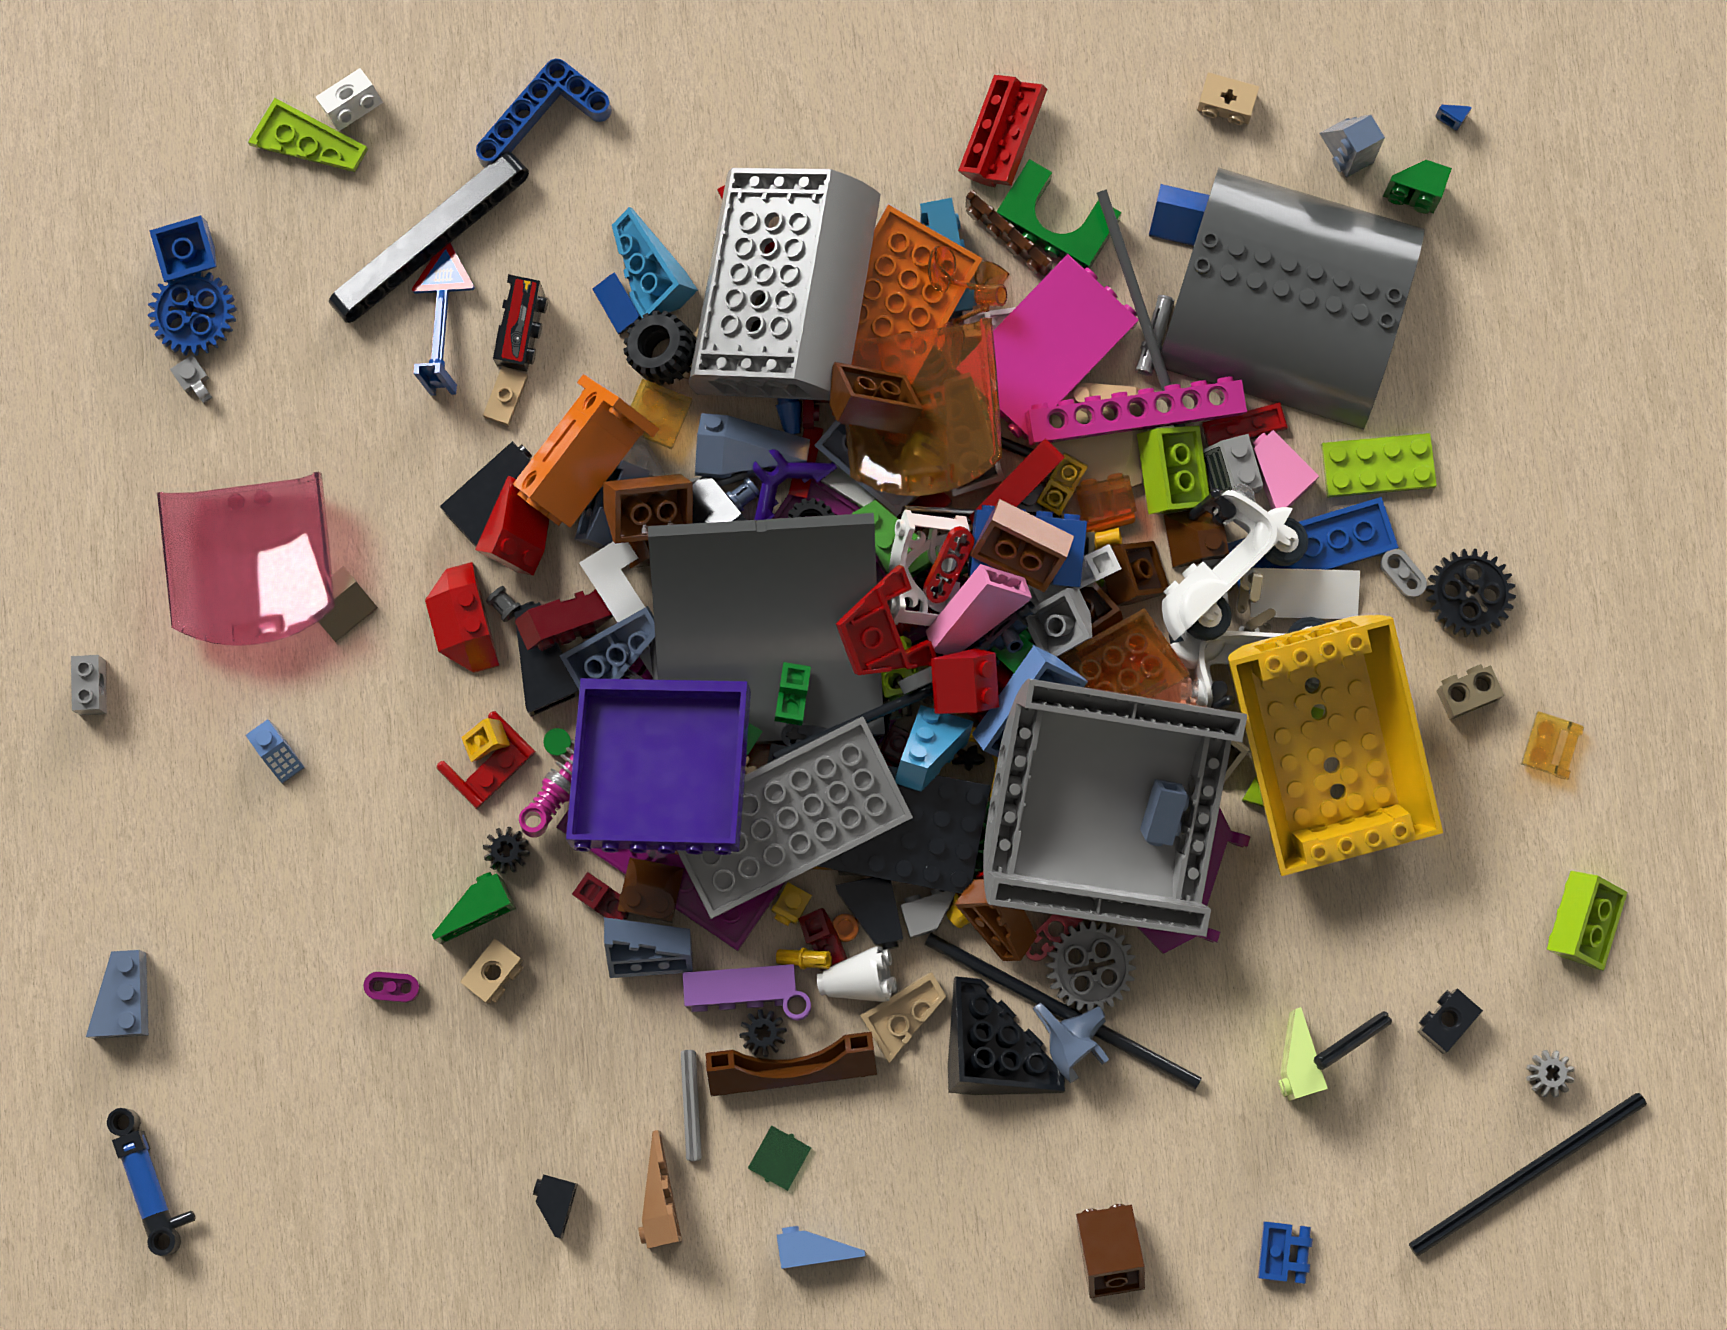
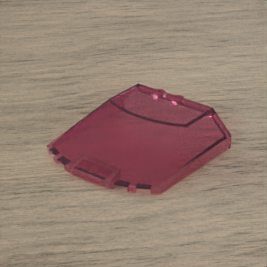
(247, 560)

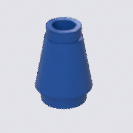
(790, 414)

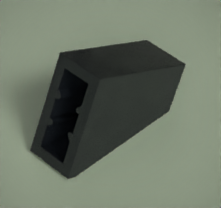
(874, 908)

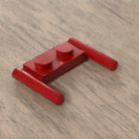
(494, 770)

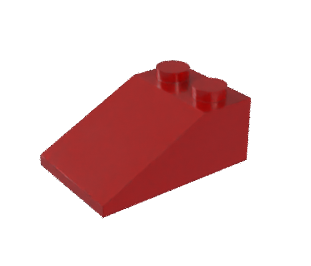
(514, 532)

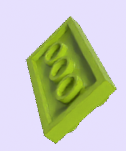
(1378, 465)

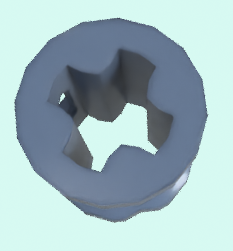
(743, 494)

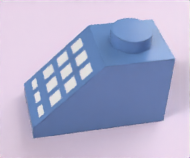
(275, 751)

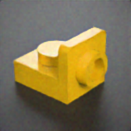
(791, 904)

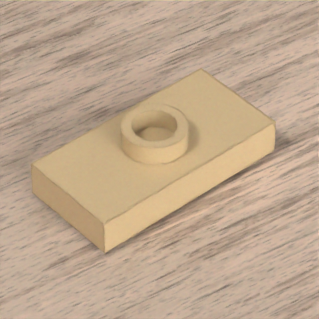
(505, 396)

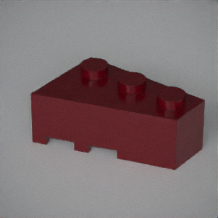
(563, 620)

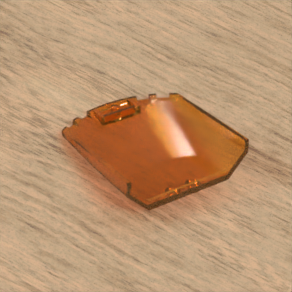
(960, 416)

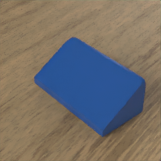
(616, 303)

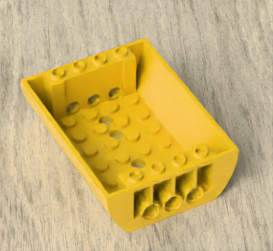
(1364, 726)

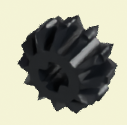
(515, 853)
(759, 1024)

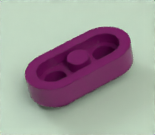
(392, 987)

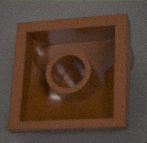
(650, 890)

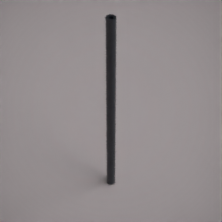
(869, 716)

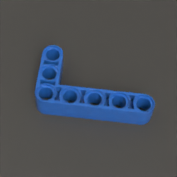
(538, 106)

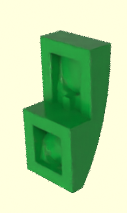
(792, 693)

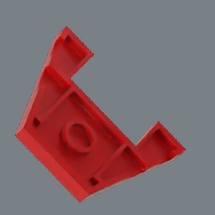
(872, 635)

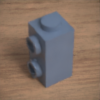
(1164, 813)

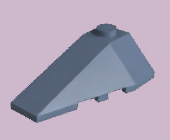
(612, 650)

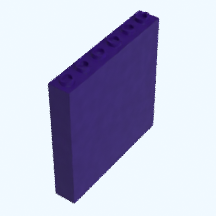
(659, 766)

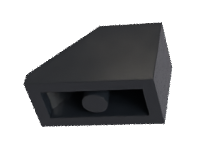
(555, 1201)

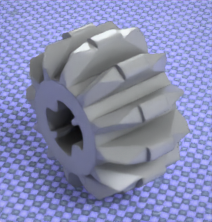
(1560, 1074)

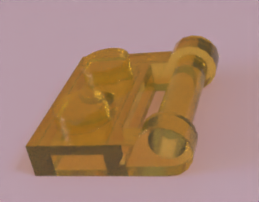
(1543, 743)

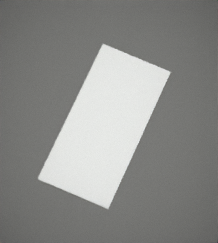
(1308, 593)

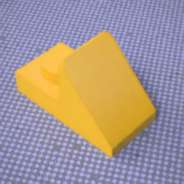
(484, 738)

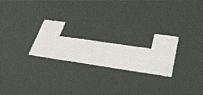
(607, 577)

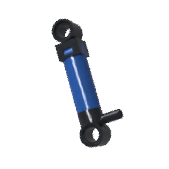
(133, 1151)

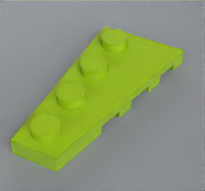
(303, 137)

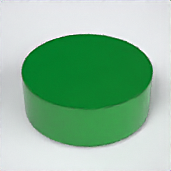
(556, 742)

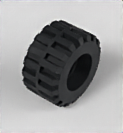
(646, 336)

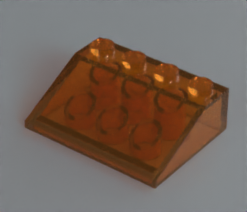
(1128, 659)

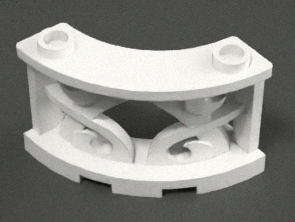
(903, 540)

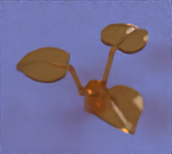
(988, 279)

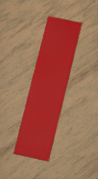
(797, 486)

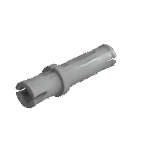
(1159, 322)

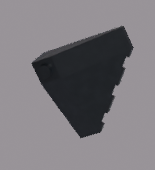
(991, 1050)

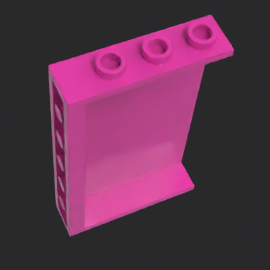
(1055, 340)

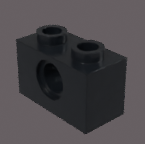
(1464, 1013)

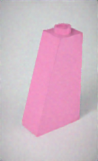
(977, 608)

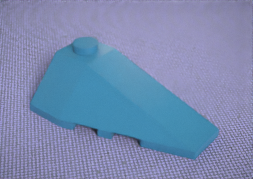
(652, 271)

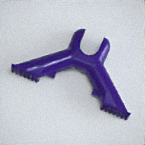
(784, 470)

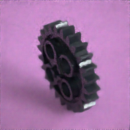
(1490, 578)

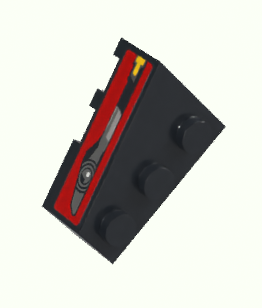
(520, 323)

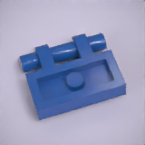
(1276, 1251)

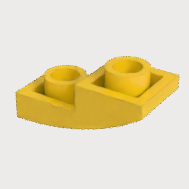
(1062, 484)

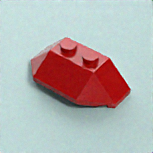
(461, 619)

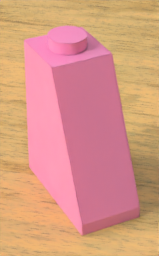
(1281, 470)

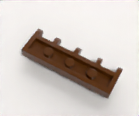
(1015, 241)

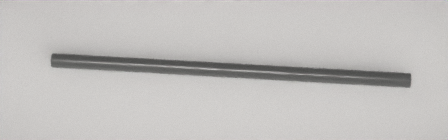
(1134, 290)

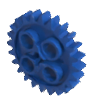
(186, 334)

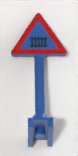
(440, 276)

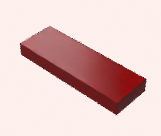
(1252, 422)

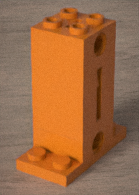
(581, 453)

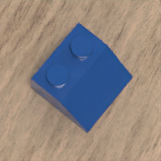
(184, 248)

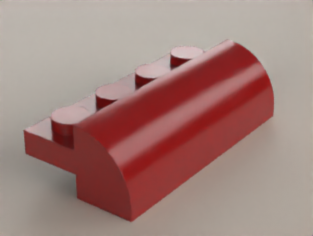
(1002, 131)

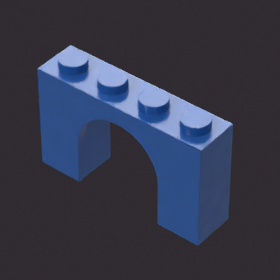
(1071, 570)

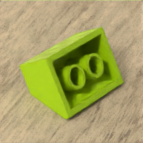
(1173, 468)
(1587, 920)

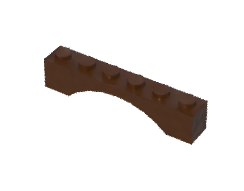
(738, 1073)

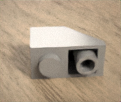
(926, 913)

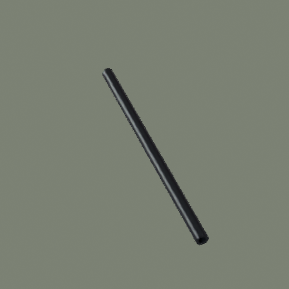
(1061, 1009)

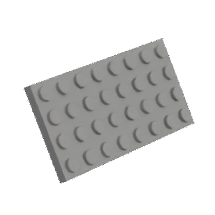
(801, 816)

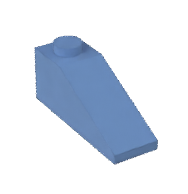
(807, 1248)

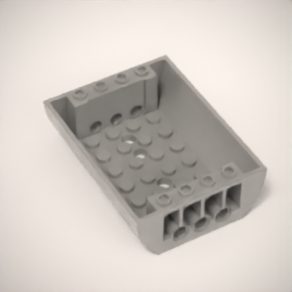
(808, 281)

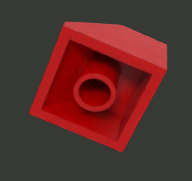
(965, 682)

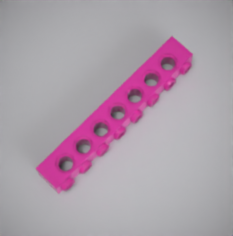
(1231, 404)

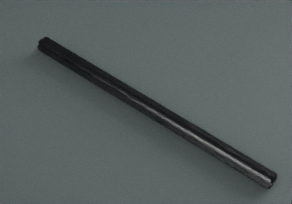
(1527, 1174)

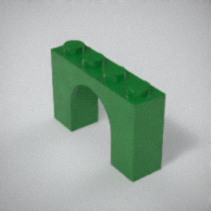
(1019, 209)

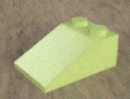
(1298, 1069)

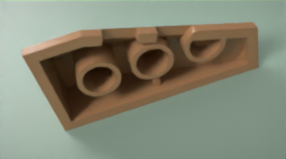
(659, 1208)

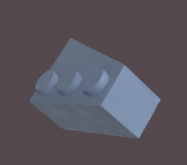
(1353, 143)
(122, 998)

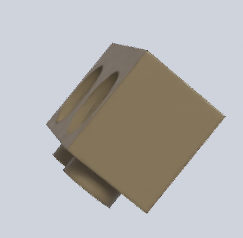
(1472, 696)

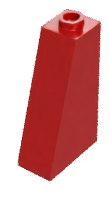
(1025, 476)

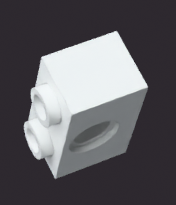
(349, 99)

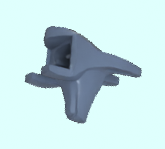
(1072, 1038)

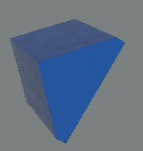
(1178, 214)

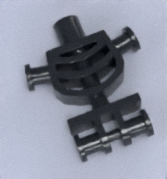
(1007, 632)

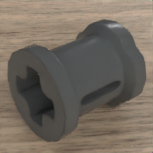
(503, 603)

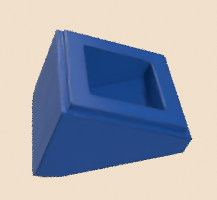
(1453, 115)

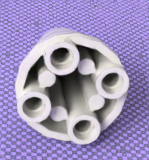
(860, 977)

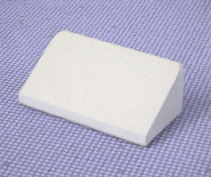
(848, 487)

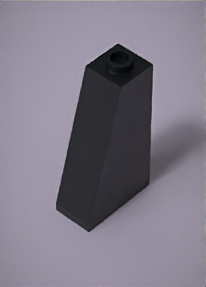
(474, 501)
(543, 674)

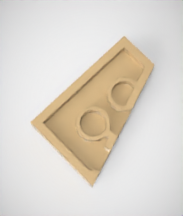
(899, 1018)

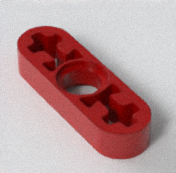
(963, 549)

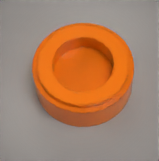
(846, 927)

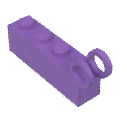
(743, 986)

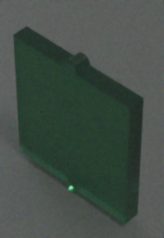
(779, 1158)

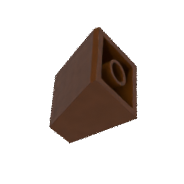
(1111, 1251)

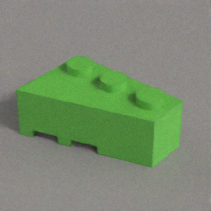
(885, 537)

